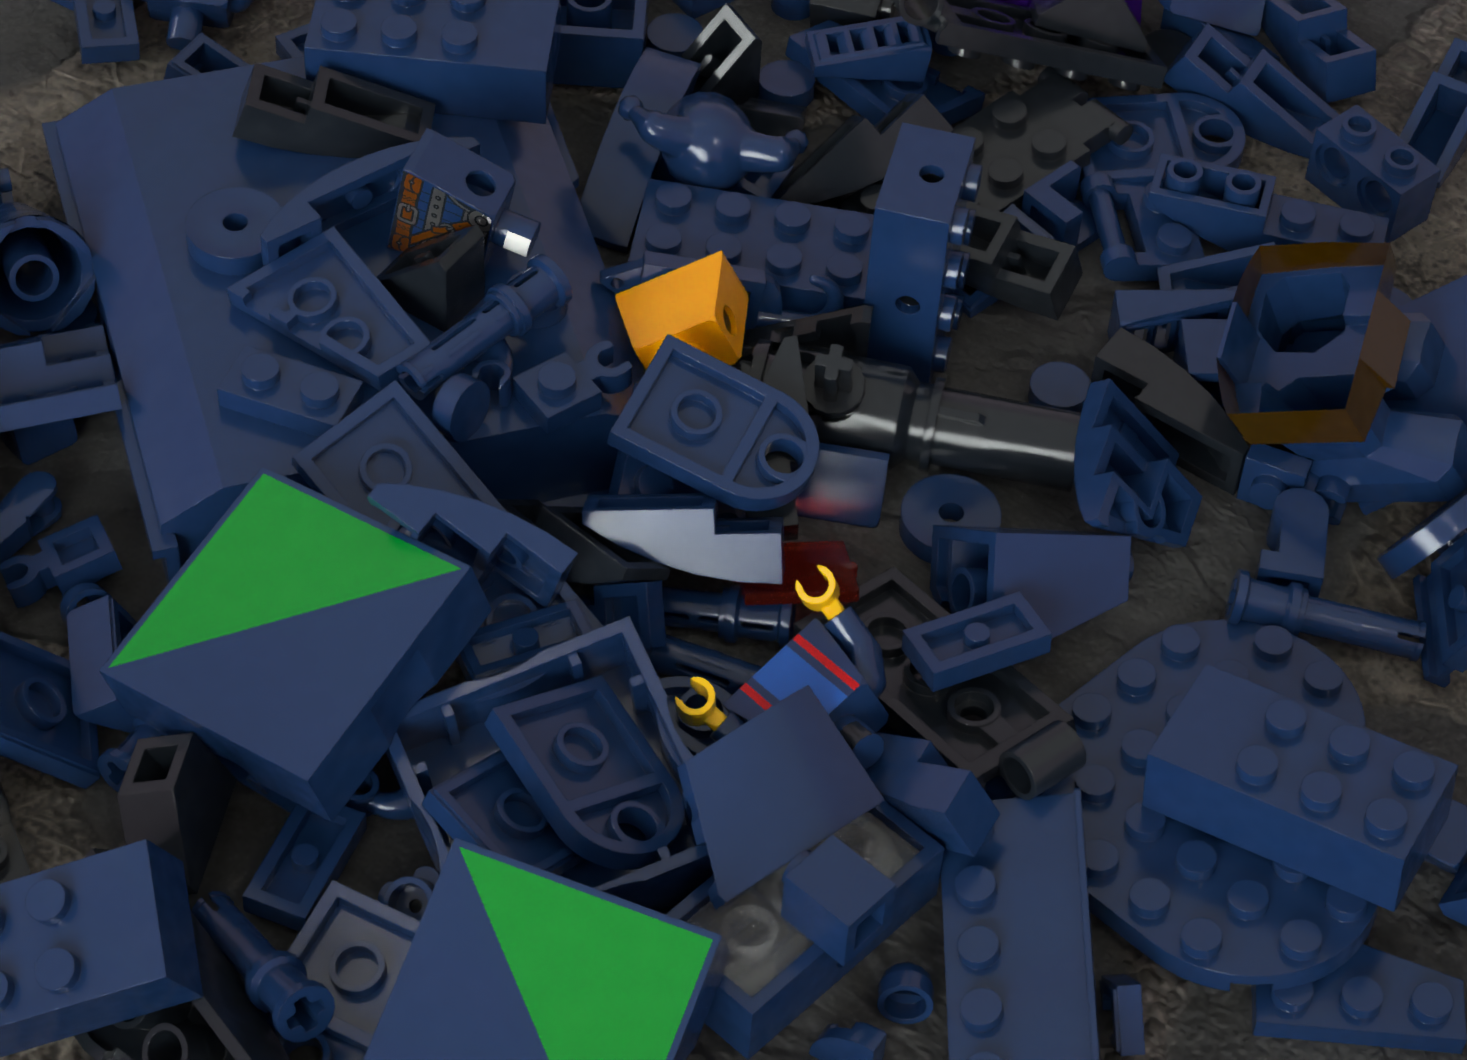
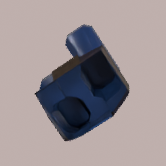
(1339, 367)

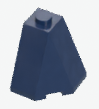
(1059, 572)

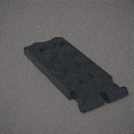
(1026, 140)

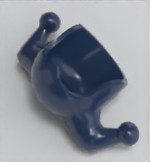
(711, 140)

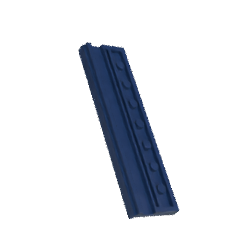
(1021, 937)

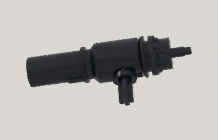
(891, 412)

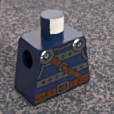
(454, 189)

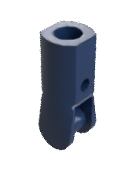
(27, 511)

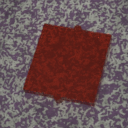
(801, 565)

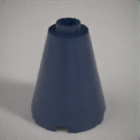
(42, 271)

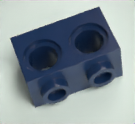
(1372, 171)

